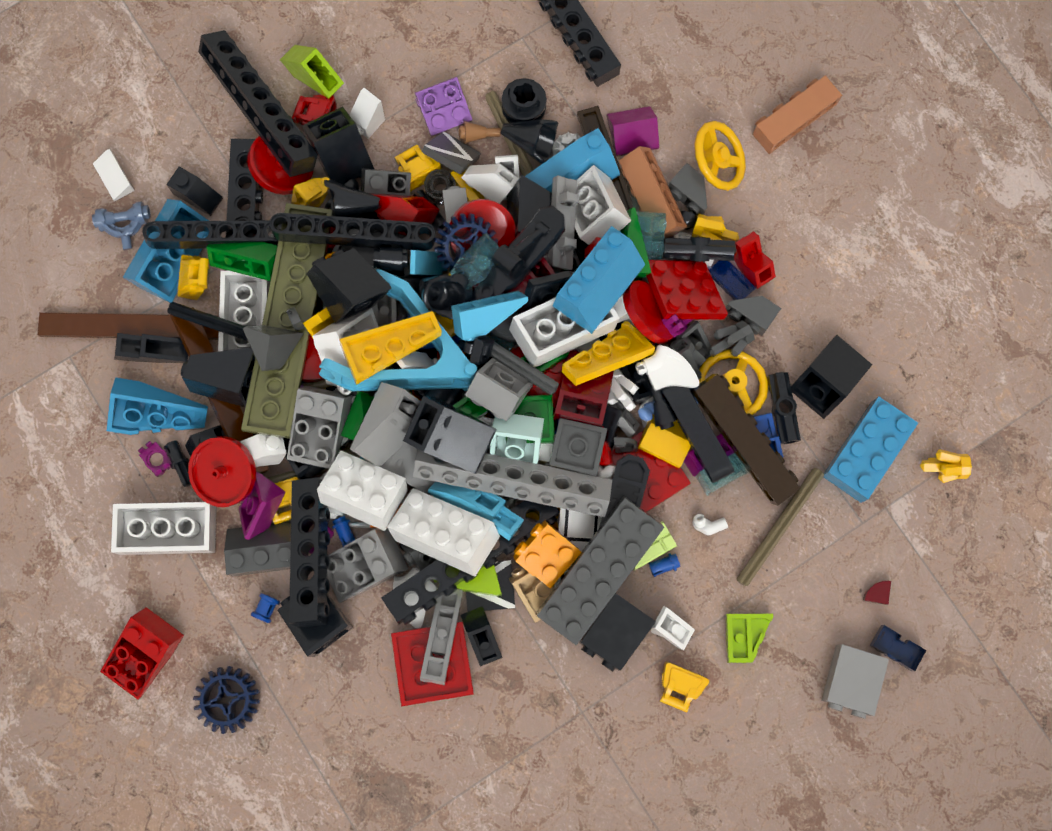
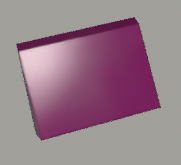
(633, 129)
(260, 506)

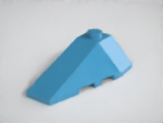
(576, 160)
(143, 407)

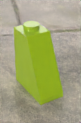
(312, 69)
(484, 583)

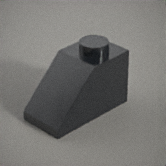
(194, 191)
(481, 636)

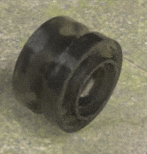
(435, 178)

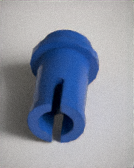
(343, 530)
(664, 565)

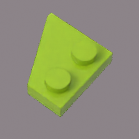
(745, 635)

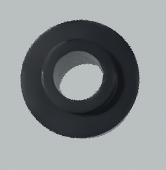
(390, 259)

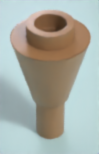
(471, 132)

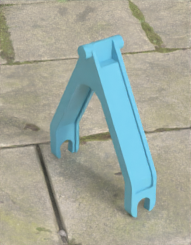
(450, 371)

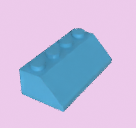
(159, 269)
(600, 280)

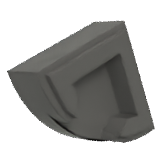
(295, 319)
(625, 445)

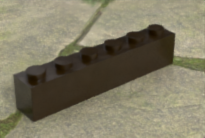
(745, 439)

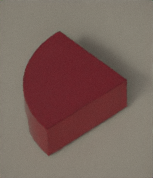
(878, 593)

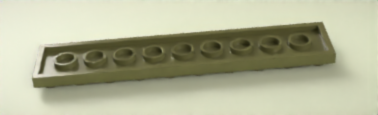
(274, 392)

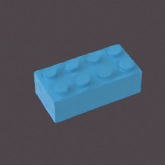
(870, 449)

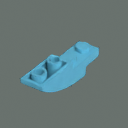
(480, 503)

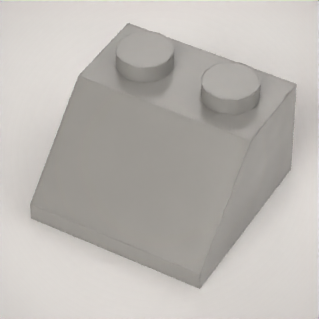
(498, 389)

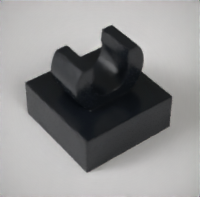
(479, 350)

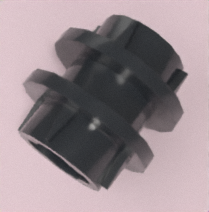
(521, 92)

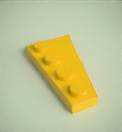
(382, 346)
(612, 353)

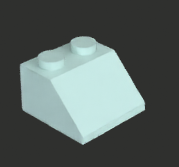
(518, 430)

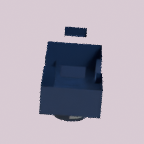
(905, 653)

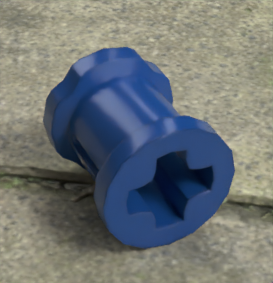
(265, 608)

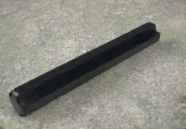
(207, 320)

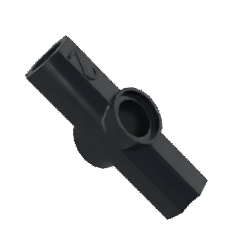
(700, 249)
(786, 422)

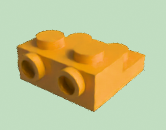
(546, 553)

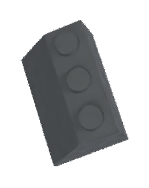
(261, 554)

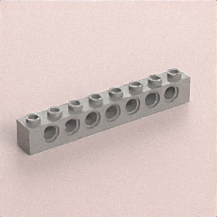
(522, 481)

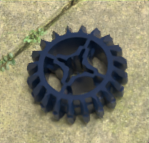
(471, 236)
(223, 689)

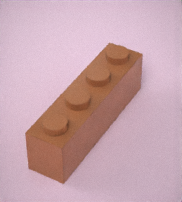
(796, 114)
(651, 188)

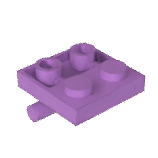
(443, 106)

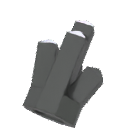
(737, 334)
(688, 351)

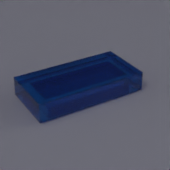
(731, 280)

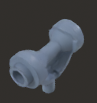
(137, 214)

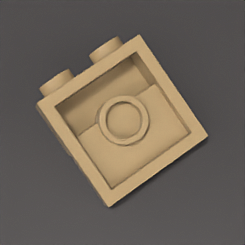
(529, 590)

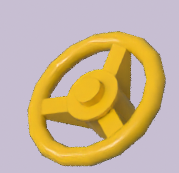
(715, 155)
(738, 379)

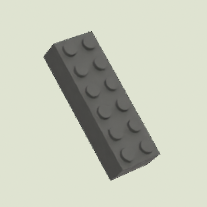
(599, 570)

